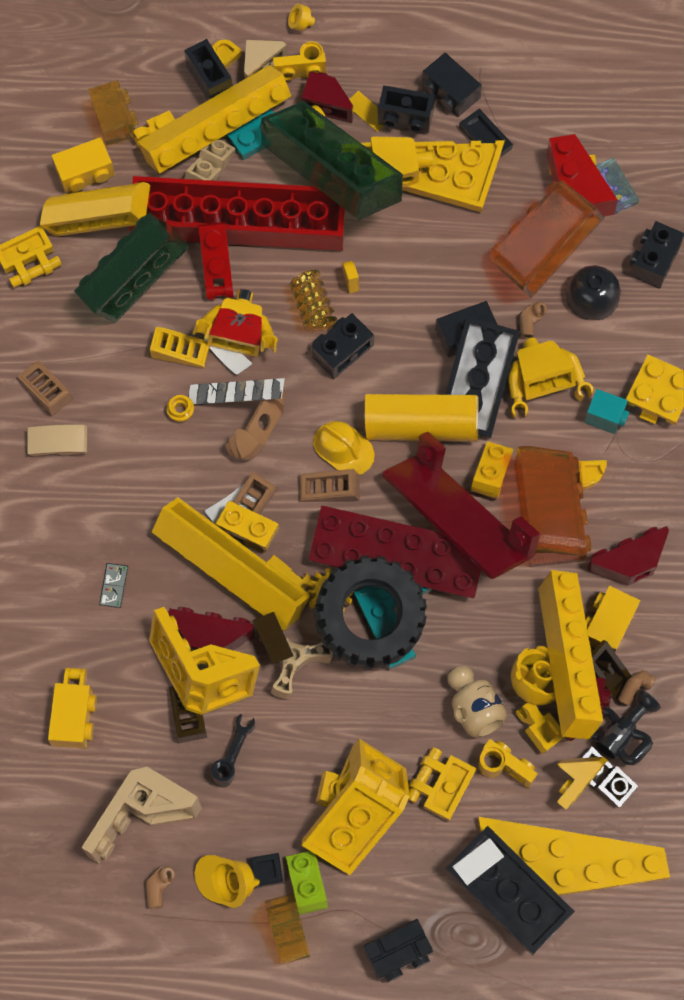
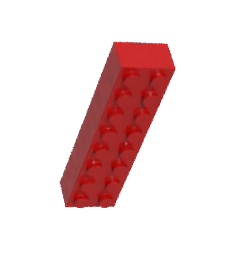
(252, 212)

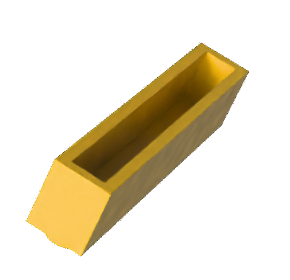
(214, 118)
(230, 563)
(570, 655)

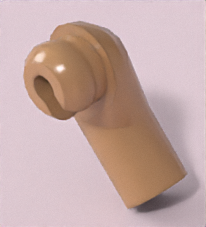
(529, 317)
(633, 684)
(156, 884)

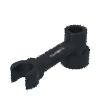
(227, 764)

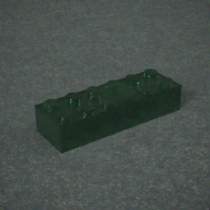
(331, 160)

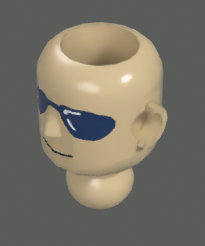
(475, 703)

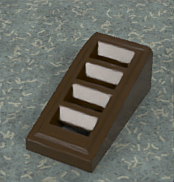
(186, 734)

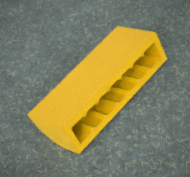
(95, 209)
(408, 416)

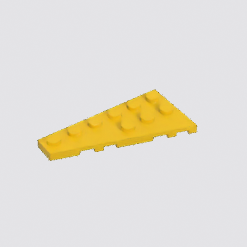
(459, 172)
(580, 861)

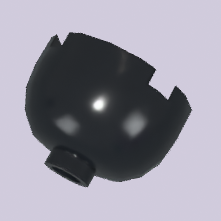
(593, 292)

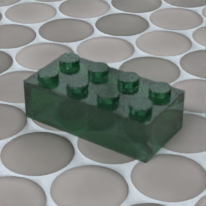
(131, 268)

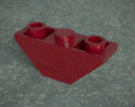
(631, 559)
(211, 629)

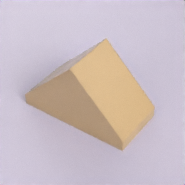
(261, 54)

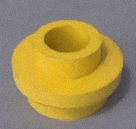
(177, 401)

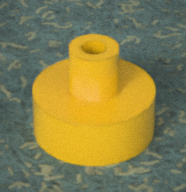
(300, 17)

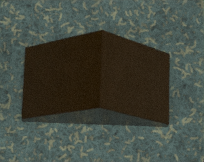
(610, 667)

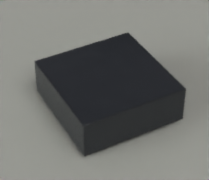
(267, 869)

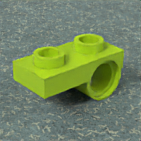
(307, 882)

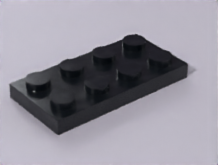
(515, 895)

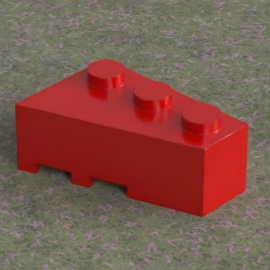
(573, 164)

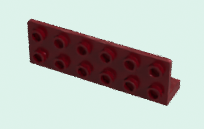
(459, 514)
(423, 552)

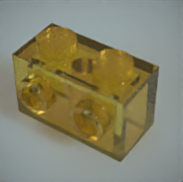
(112, 112)

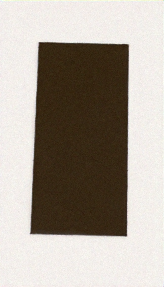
(273, 638)

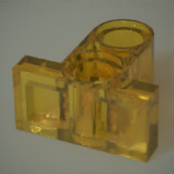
(287, 929)

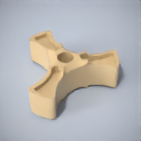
(302, 656)

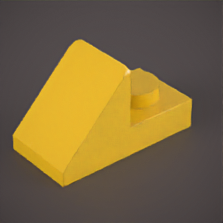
(583, 772)

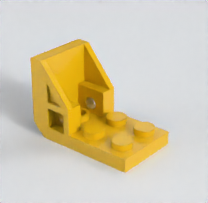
(227, 679)
(366, 804)

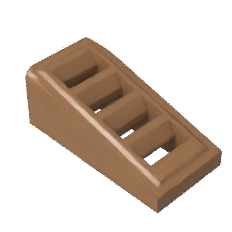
(58, 401)
(247, 488)
(341, 495)

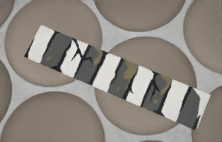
(236, 391)

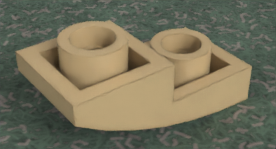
(211, 161)
(57, 440)

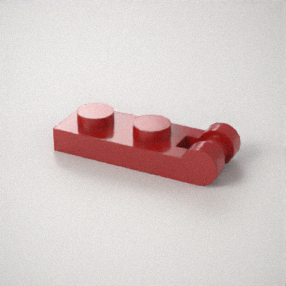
(215, 259)

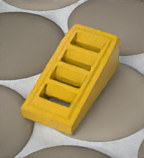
(182, 339)

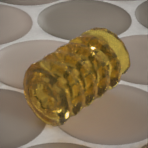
(312, 301)

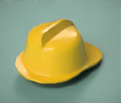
(343, 447)
(224, 880)

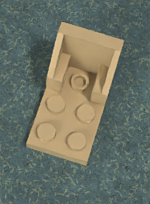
(163, 804)

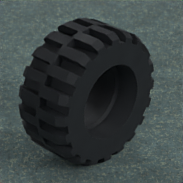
(379, 574)

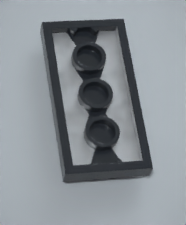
(483, 368)

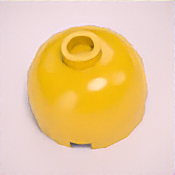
(533, 676)

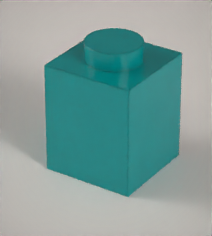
(607, 411)

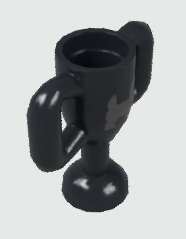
(621, 731)

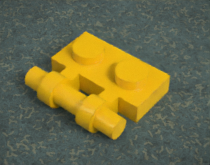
(25, 249)
(448, 789)

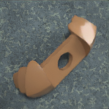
(249, 442)

